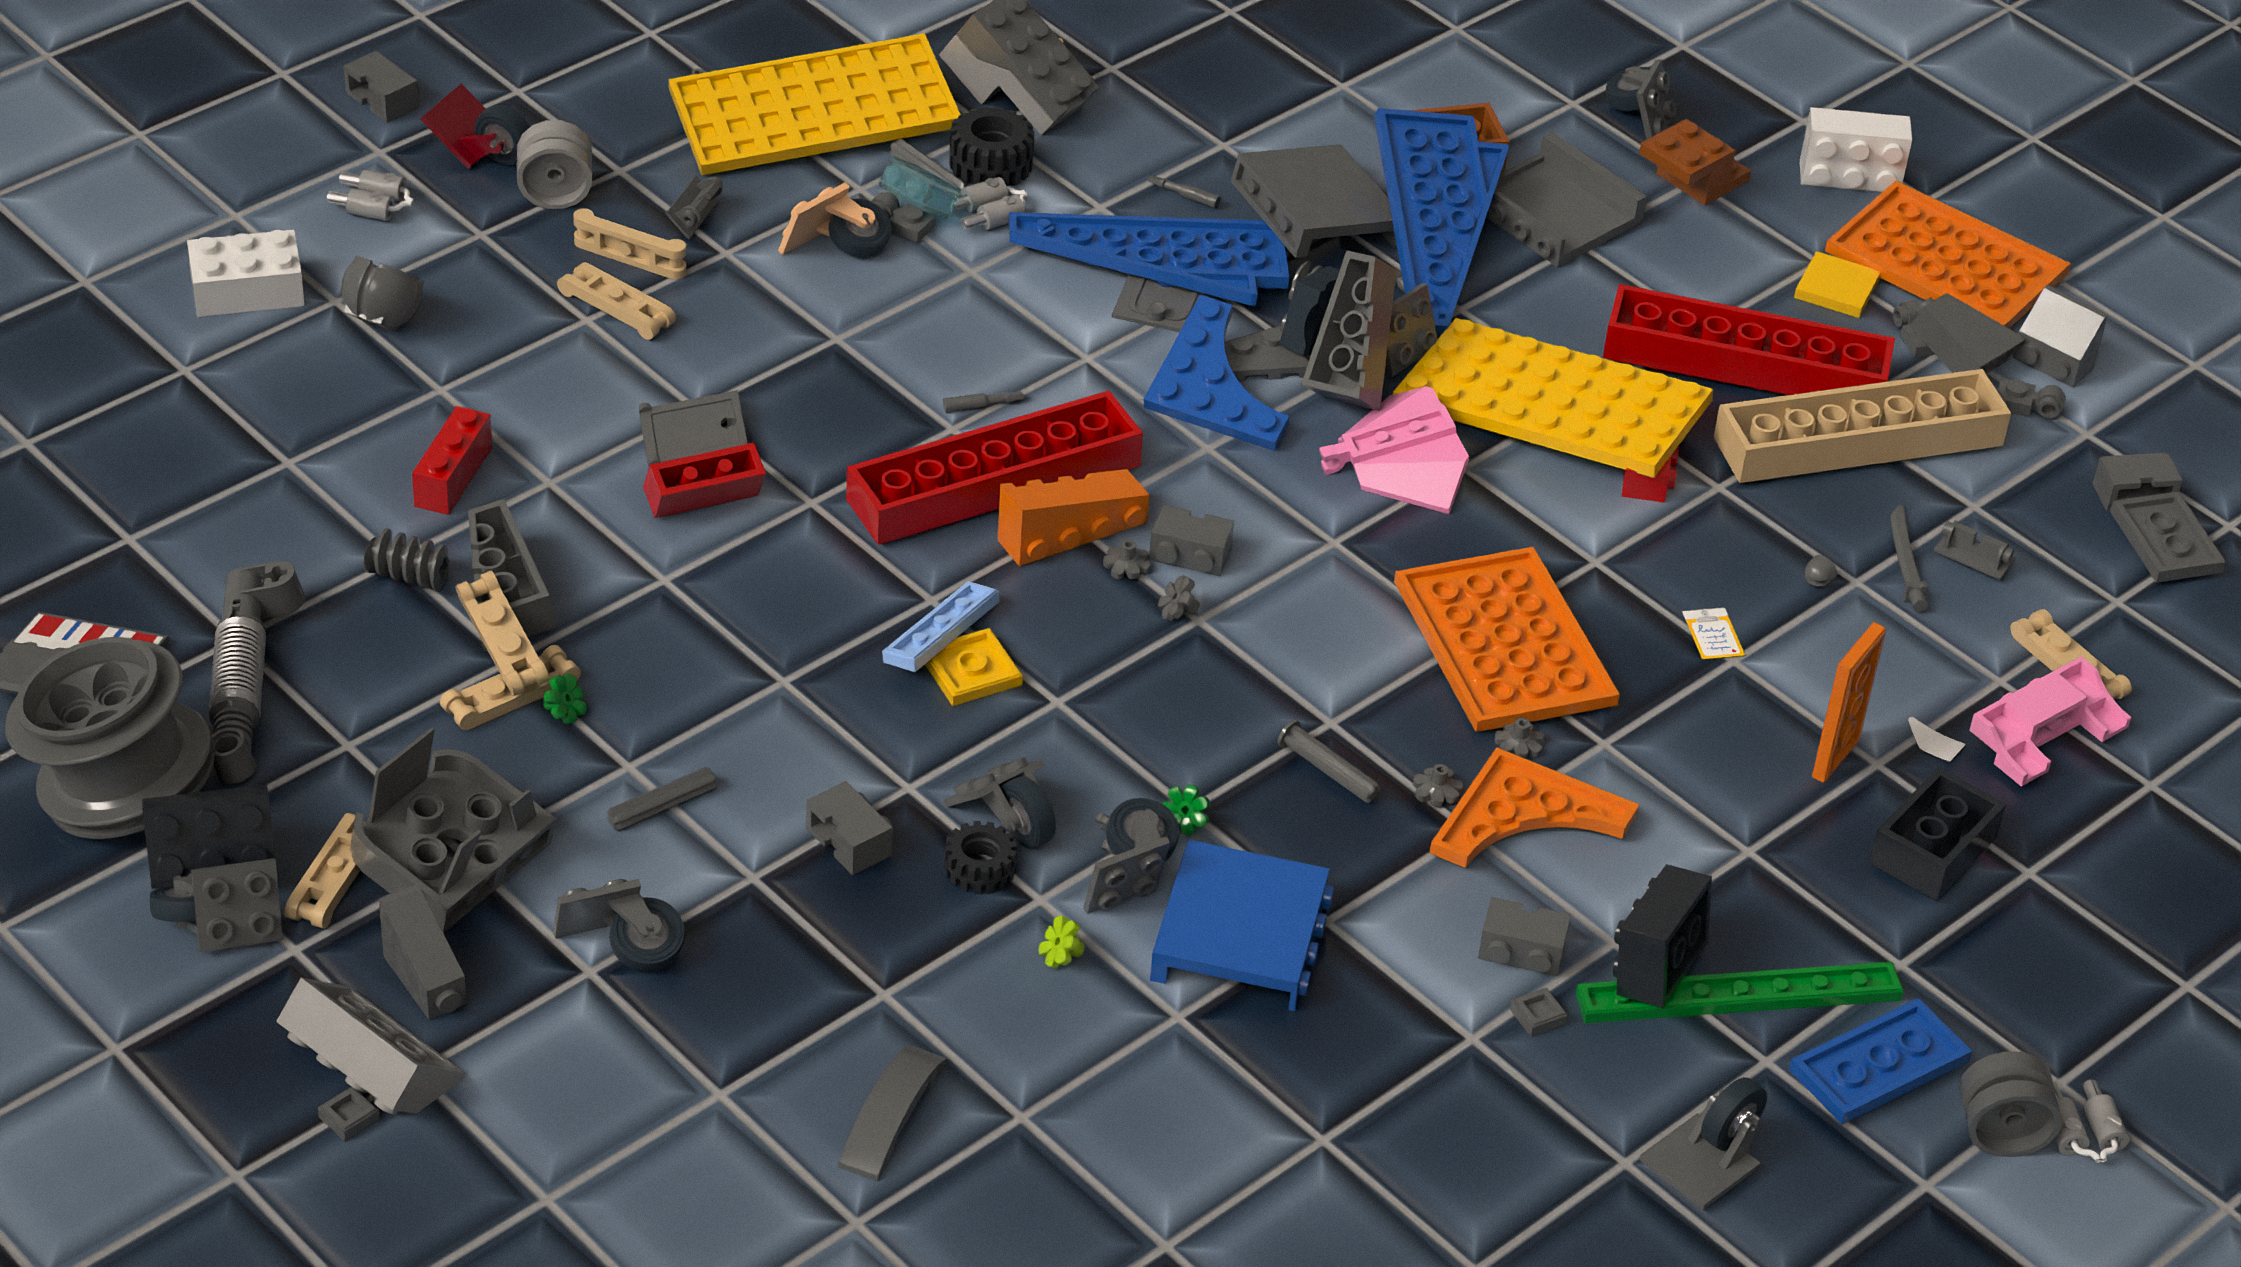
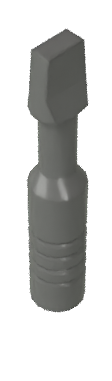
(1188, 191)
(978, 400)

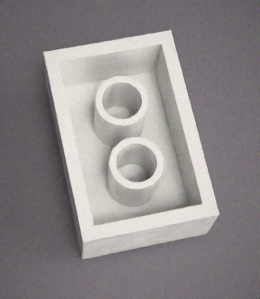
(1854, 149)
(245, 272)

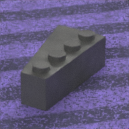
(500, 548)

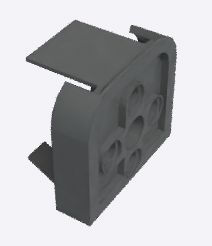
(453, 801)

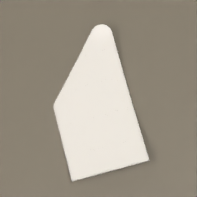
(1934, 742)

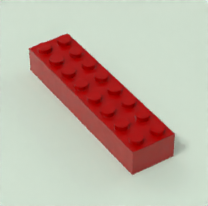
(1741, 344)
(964, 471)

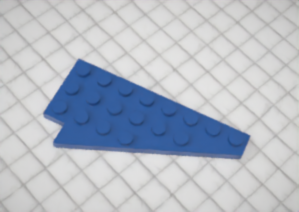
(1437, 197)
(1193, 253)

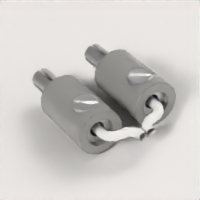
(374, 194)
(991, 202)
(2103, 1120)

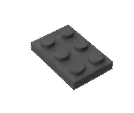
(2167, 536)

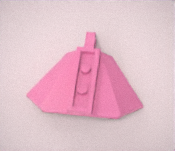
(1404, 451)

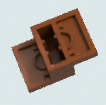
(1695, 161)

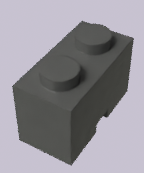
(382, 85)
(2135, 476)
(1191, 540)
(851, 825)
(1524, 937)

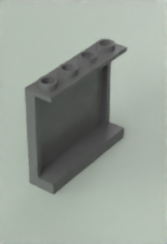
(1312, 195)
(1564, 202)

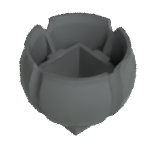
(380, 293)

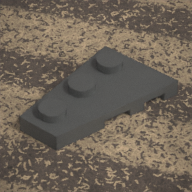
(1262, 355)

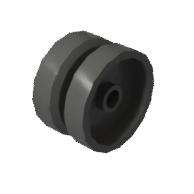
(2010, 1104)

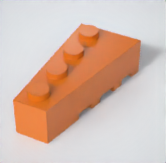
(1068, 513)

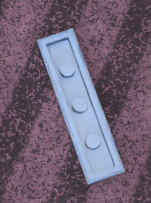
(941, 626)

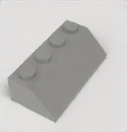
(367, 1046)

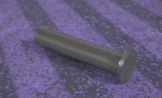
(1328, 761)

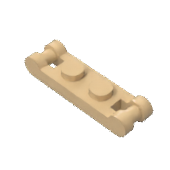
(629, 245)
(617, 299)
(502, 633)
(2057, 649)
(492, 697)
(325, 878)

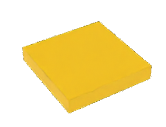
(1837, 284)
(974, 668)

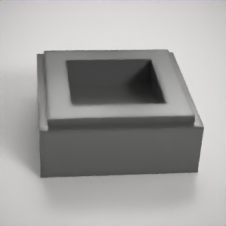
(1538, 1012)
(348, 1113)

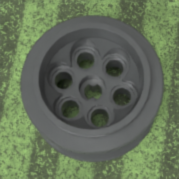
(108, 735)

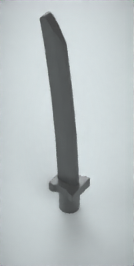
(1914, 589)

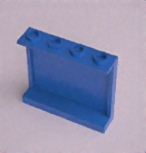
(1243, 919)

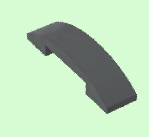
(888, 1109)

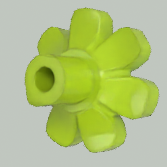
(1061, 942)

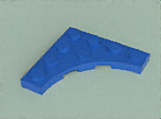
(1201, 387)

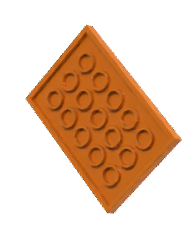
(1942, 251)
(1505, 639)

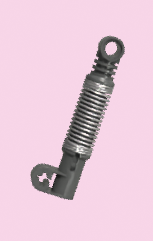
(240, 660)

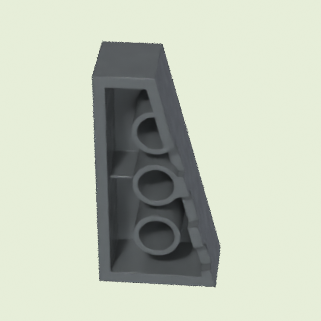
(1354, 334)

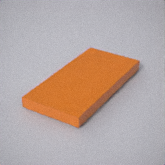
(1849, 702)

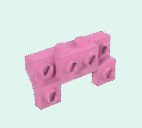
(2043, 712)

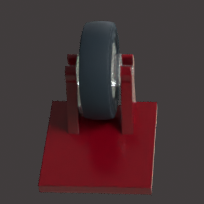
(475, 131)

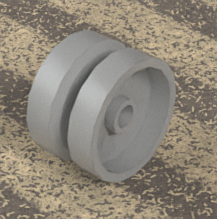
(554, 164)

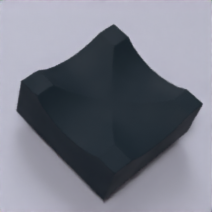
(1307, 309)

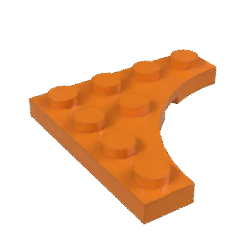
(1523, 796)

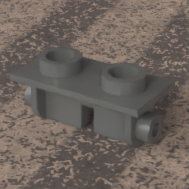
(695, 204)
(1988, 556)

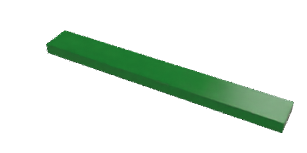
(1749, 992)

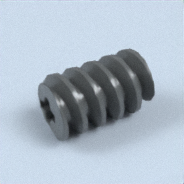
(407, 561)

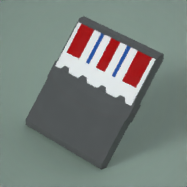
(51, 634)

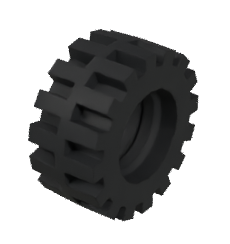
(979, 873)

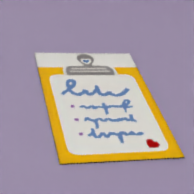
(1713, 633)

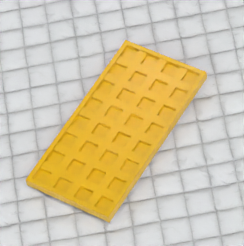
(813, 103)
(1559, 396)

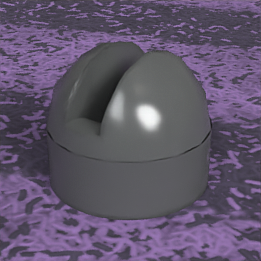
(1820, 571)

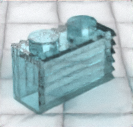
(919, 187)

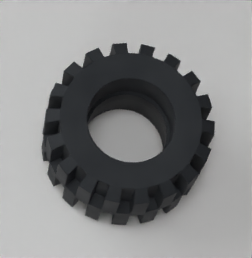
(991, 145)

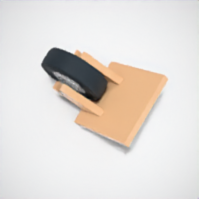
(853, 224)

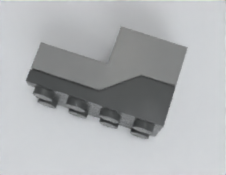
(1017, 52)

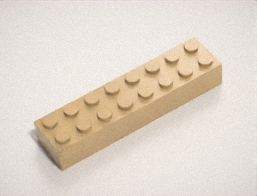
(1861, 425)

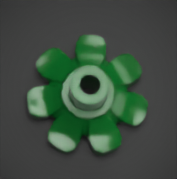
(564, 699)
(1188, 808)

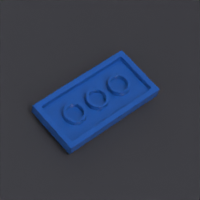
(1880, 1061)

